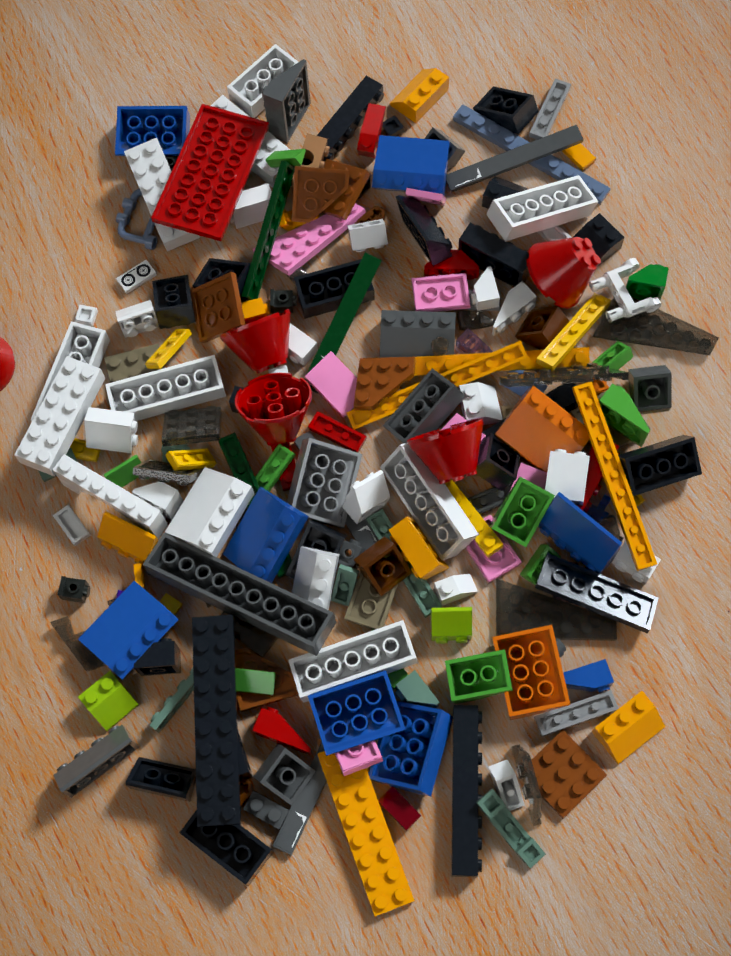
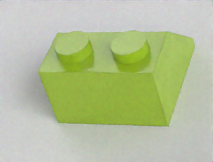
(451, 624)
(108, 700)

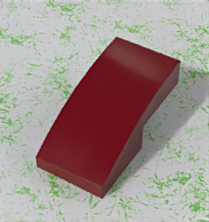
(399, 808)

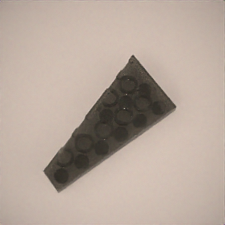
(656, 330)
(575, 374)
(525, 609)

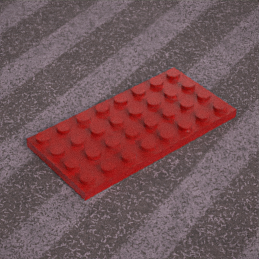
(210, 172)

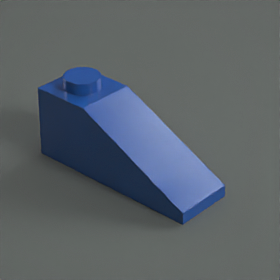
(590, 677)

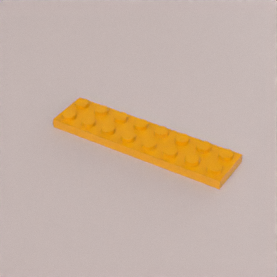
(367, 836)

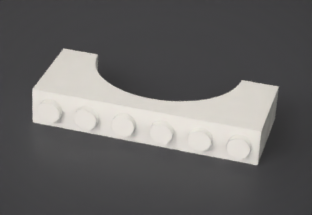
(82, 479)

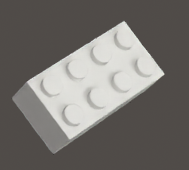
(248, 87)

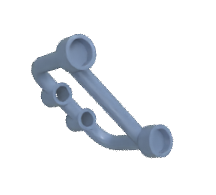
(124, 218)

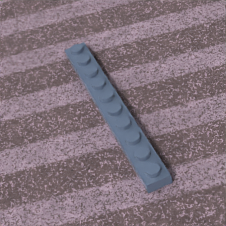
(508, 140)

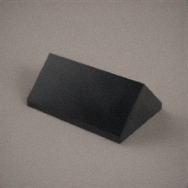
(162, 779)

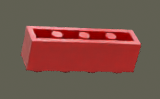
(594, 477)

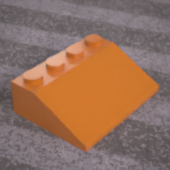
(541, 426)
(533, 671)

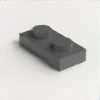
(266, 809)

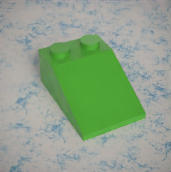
(623, 415)
(521, 511)
(478, 676)

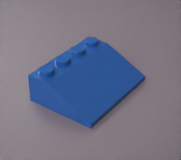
(144, 123)
(410, 164)
(579, 534)
(265, 535)
(128, 629)
(356, 713)
(414, 754)

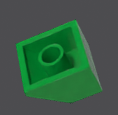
(648, 282)

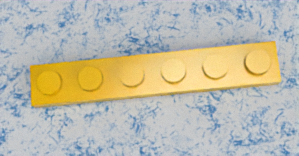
(573, 332)
(487, 539)

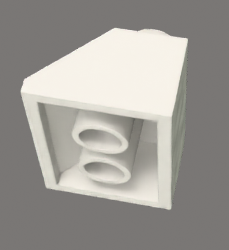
(315, 576)

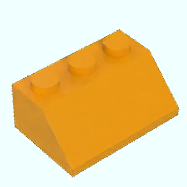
(421, 93)
(125, 538)
(417, 549)
(629, 727)

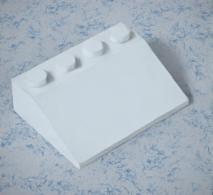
(210, 511)

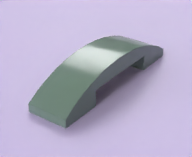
(510, 828)

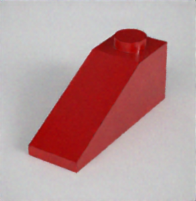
(371, 130)
(275, 728)

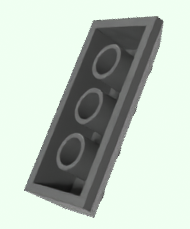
(424, 407)
(95, 761)

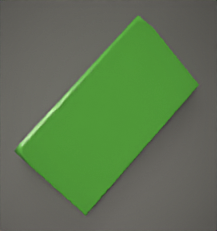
(293, 157)
(615, 356)
(123, 473)
(534, 565)
(255, 681)

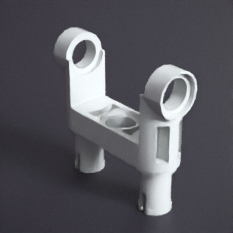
(627, 307)

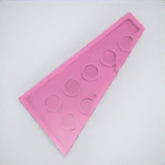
(304, 242)

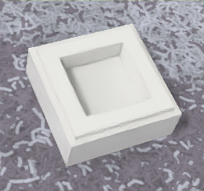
(86, 315)

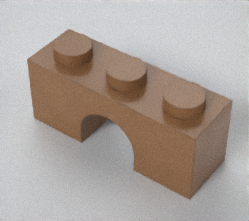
(316, 150)

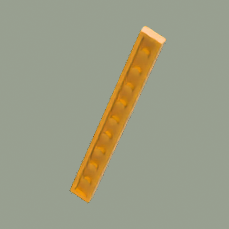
(443, 363)
(458, 376)
(614, 476)

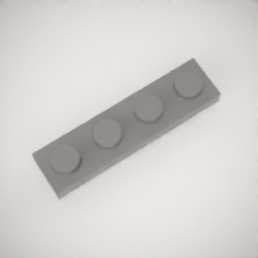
(550, 109)
(576, 713)

